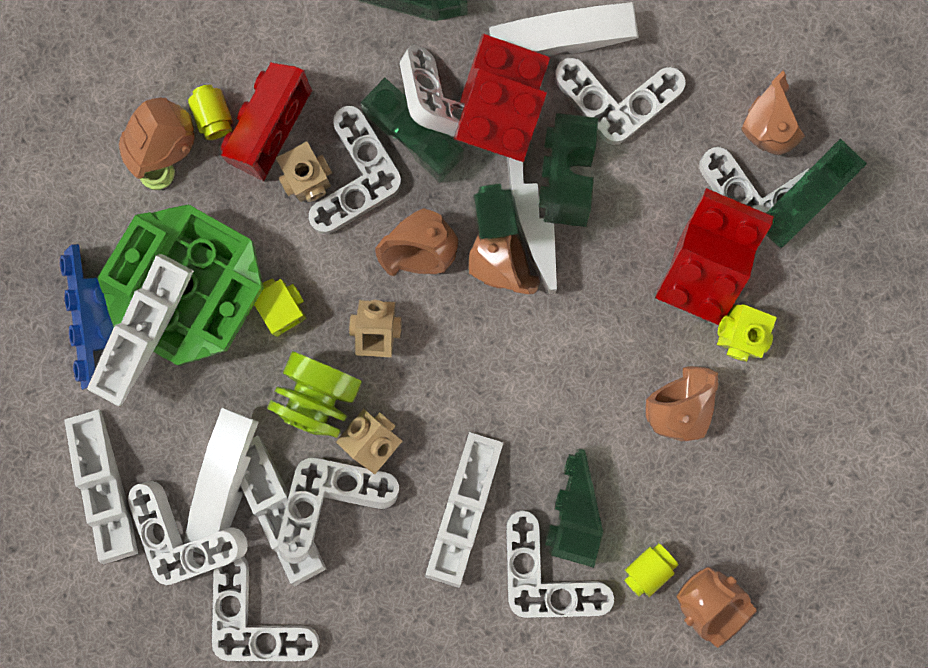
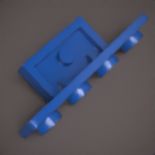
(89, 315)

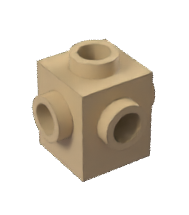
(300, 162)
(375, 328)
(370, 440)

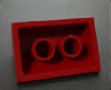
(266, 119)

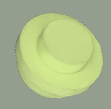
(159, 178)

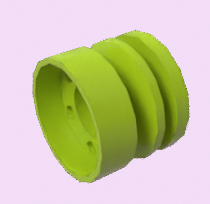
(314, 395)

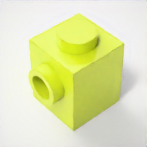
(280, 306)

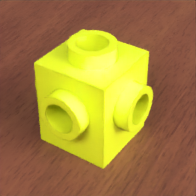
(746, 332)

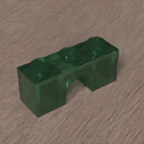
(431, 149)
(568, 195)

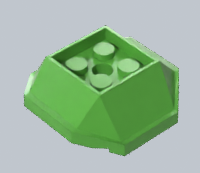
(223, 277)

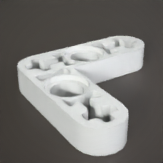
(425, 92)
(623, 111)
(369, 170)
(712, 178)
(327, 487)
(172, 547)
(532, 580)
(238, 625)

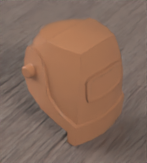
(771, 120)
(156, 136)
(418, 245)
(502, 264)
(684, 406)
(715, 605)

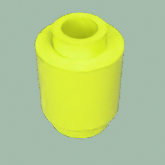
(210, 112)
(650, 570)

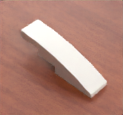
(571, 29)
(536, 233)
(140, 330)
(220, 477)
(100, 486)
(268, 502)
(464, 510)

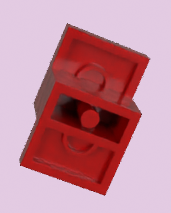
(502, 98)
(714, 257)

